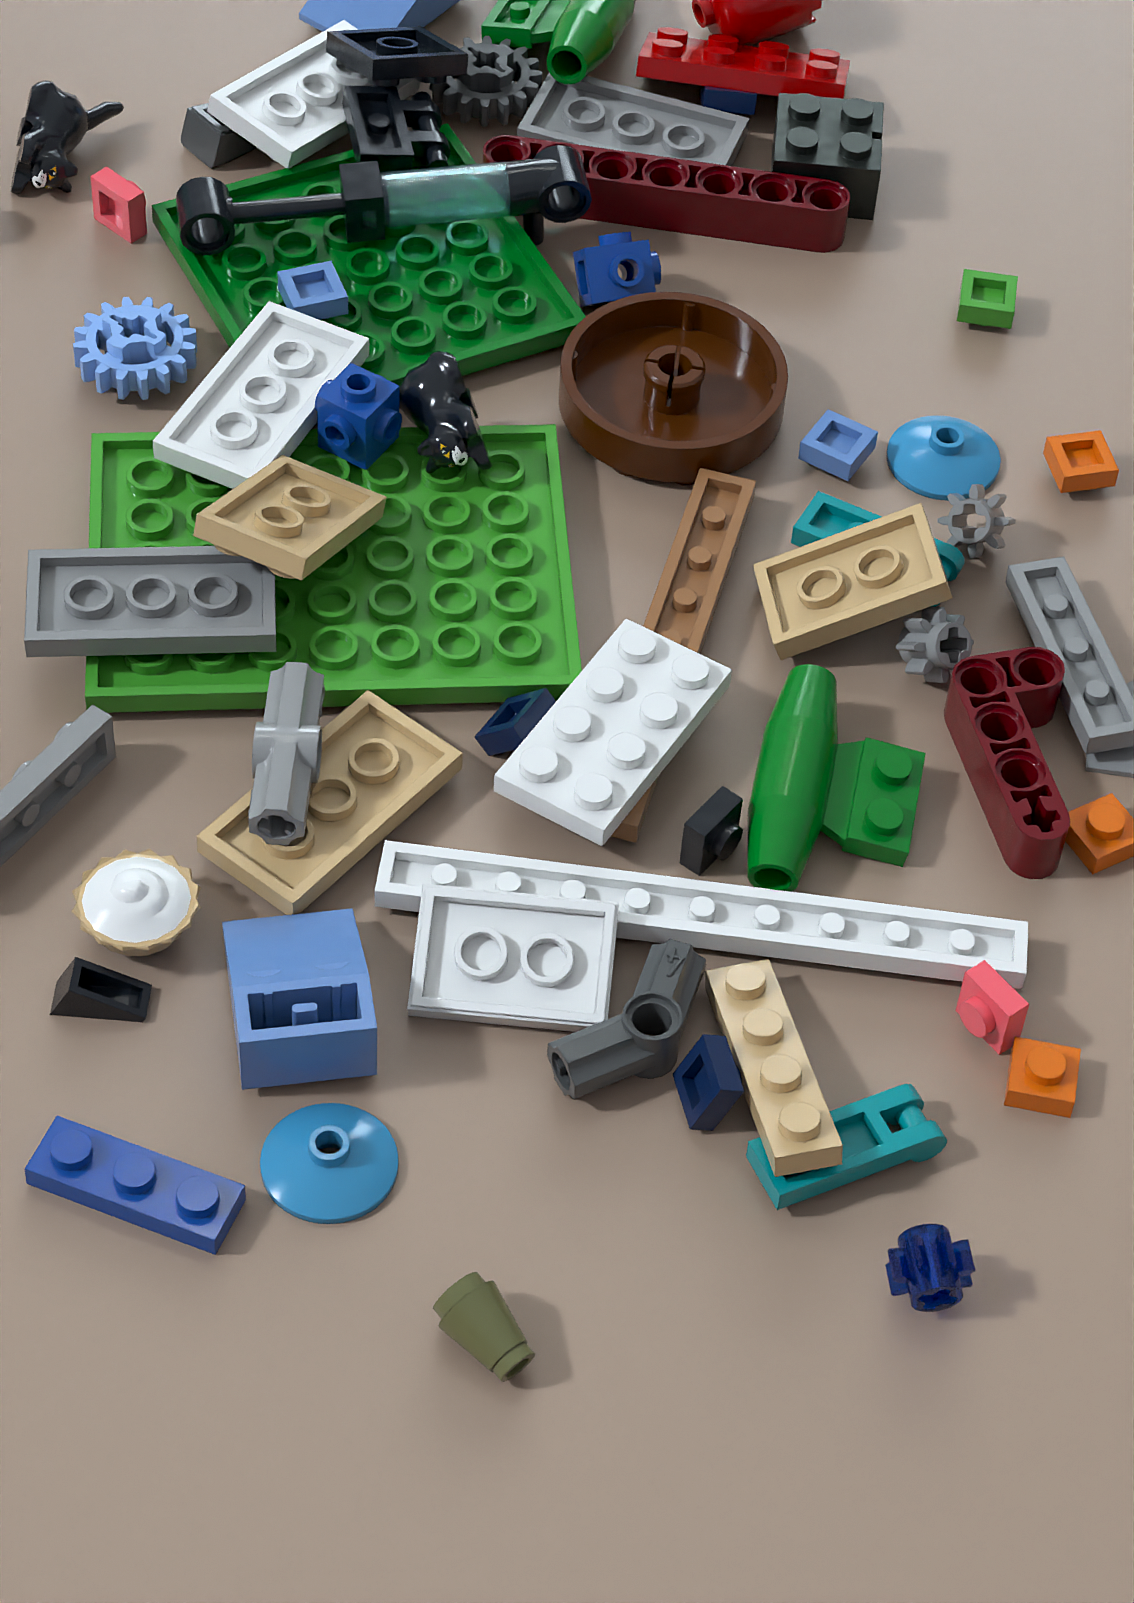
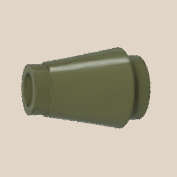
(483, 1325)

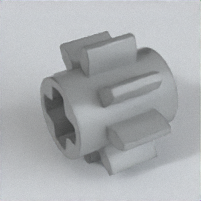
(971, 535)
(934, 643)

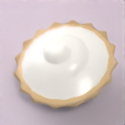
(136, 902)

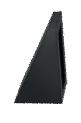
(99, 993)

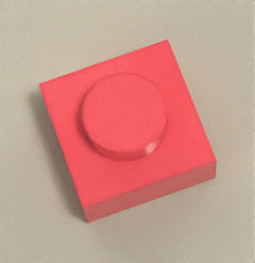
(119, 204)
(991, 1007)

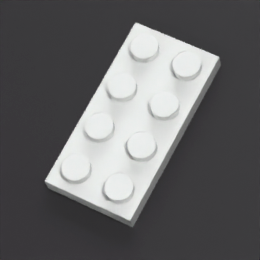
(293, 101)
(258, 396)
(612, 731)

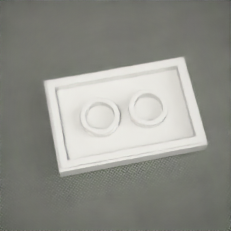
(513, 958)

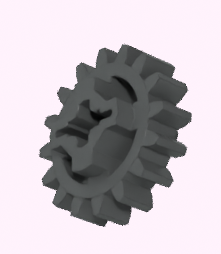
(490, 83)

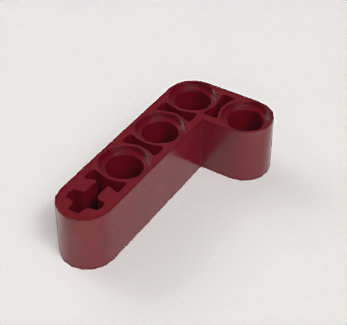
(990, 718)

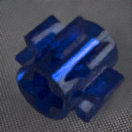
(930, 1267)

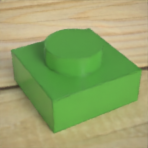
(987, 298)

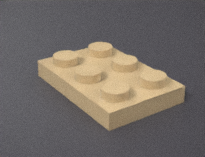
(289, 517)
(851, 581)

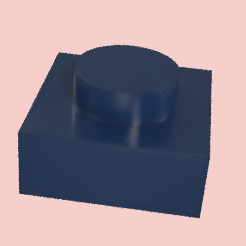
(728, 100)
(514, 721)
(708, 1082)

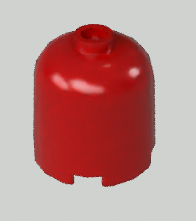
(754, 19)

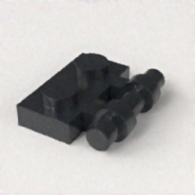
(380, 132)

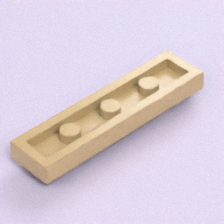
(773, 1068)

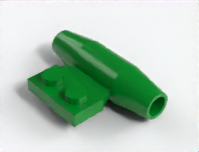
(579, 31)
(810, 784)

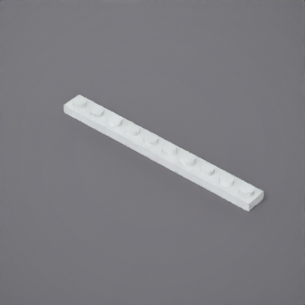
(729, 914)

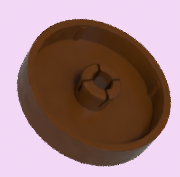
(714, 358)

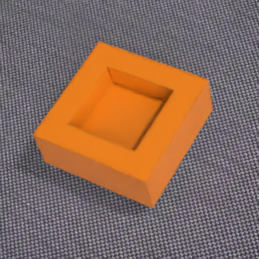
(1080, 461)
(1101, 833)
(1042, 1077)

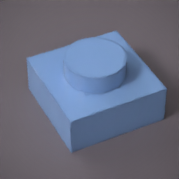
(313, 290)
(838, 445)

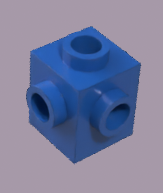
(599, 265)
(358, 415)

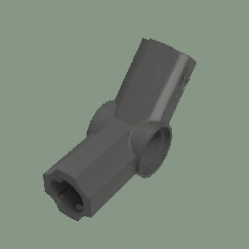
(619, 1044)

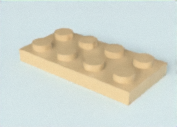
(370, 780)

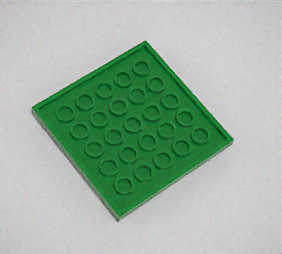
(420, 291)

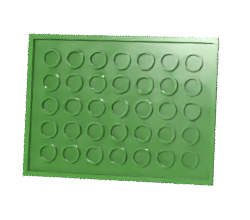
(432, 604)

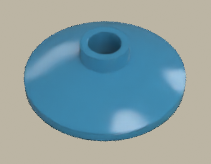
(942, 456)
(333, 1185)

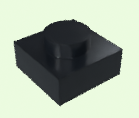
(712, 831)

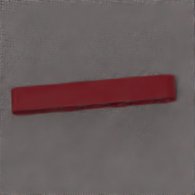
(700, 196)

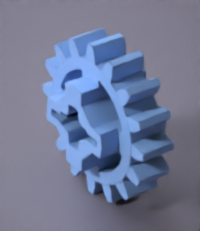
(135, 348)

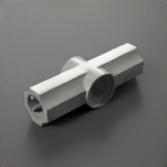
(286, 754)

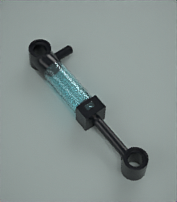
(370, 200)

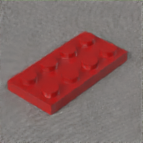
(726, 65)

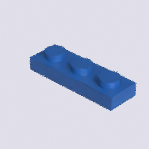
(135, 1184)

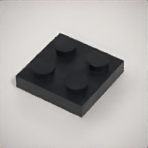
(397, 54)

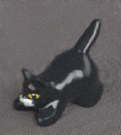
(51, 131)
(443, 408)

